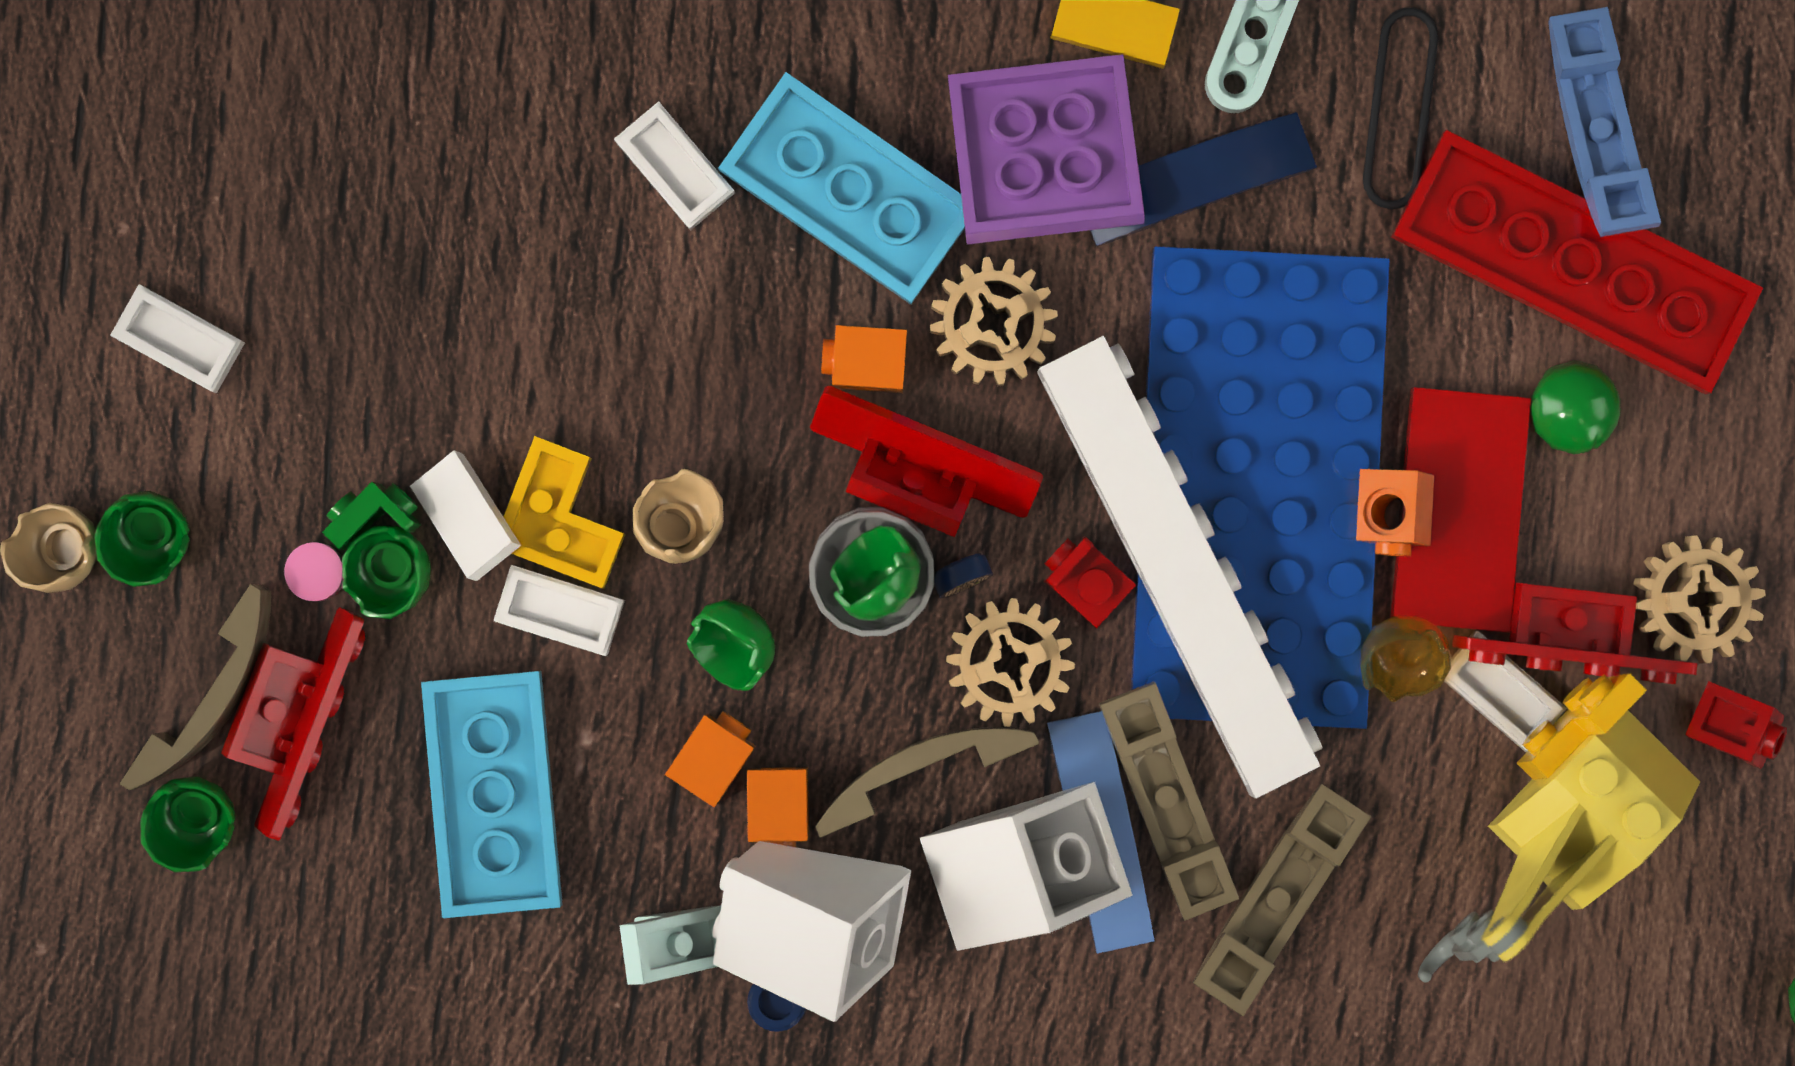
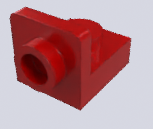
(1087, 580)
(1737, 725)

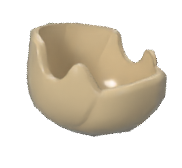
(678, 517)
(50, 549)

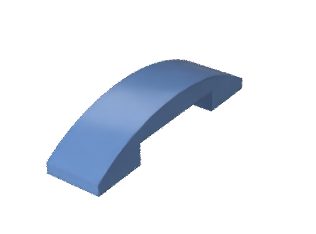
(1599, 123)
(1084, 756)

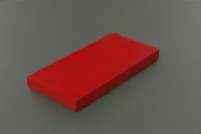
(1478, 465)

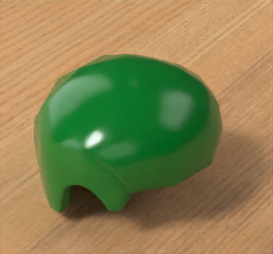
(1575, 407)
(142, 538)
(385, 571)
(876, 574)
(732, 643)
(187, 824)

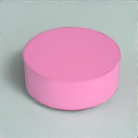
(314, 571)

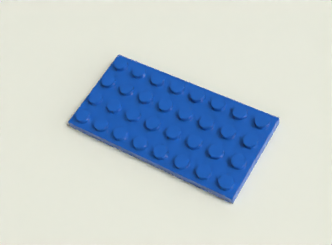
(1273, 408)

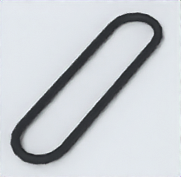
(1376, 101)

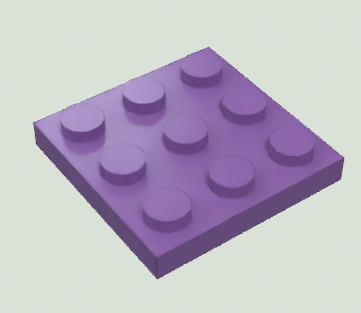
(1045, 149)

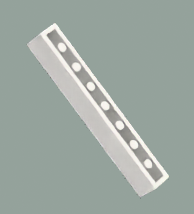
(1179, 567)

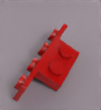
(918, 467)
(1576, 627)
(286, 713)

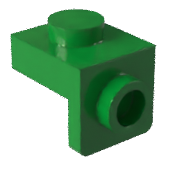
(359, 513)

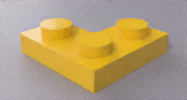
(543, 517)
(1590, 711)

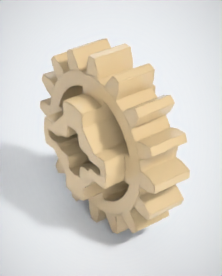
(1016, 308)
(1700, 621)
(1035, 653)

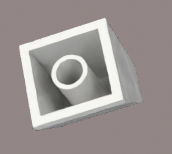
(1026, 868)
(810, 924)

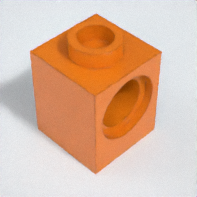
(865, 358)
(1376, 491)
(712, 757)
(778, 805)

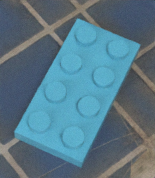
(847, 188)
(491, 794)

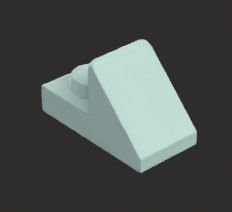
(669, 944)

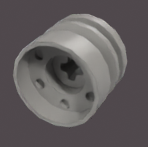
(831, 544)

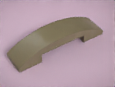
(246, 629)
(1168, 801)
(854, 802)
(1279, 898)

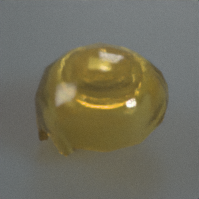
(1405, 657)

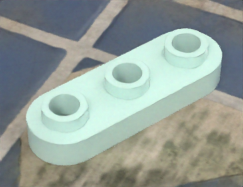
(1247, 56)

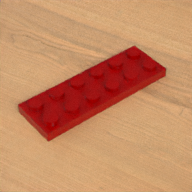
(1547, 254)

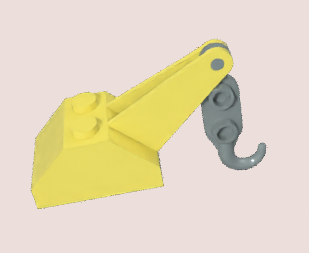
(1575, 835)

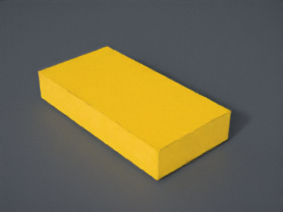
(1118, 27)

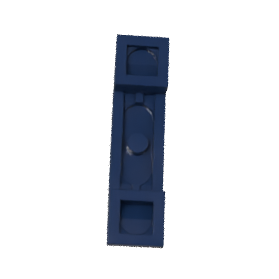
(1218, 171)

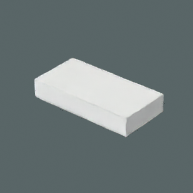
(674, 165)
(177, 338)
(465, 515)
(559, 610)
(1503, 694)

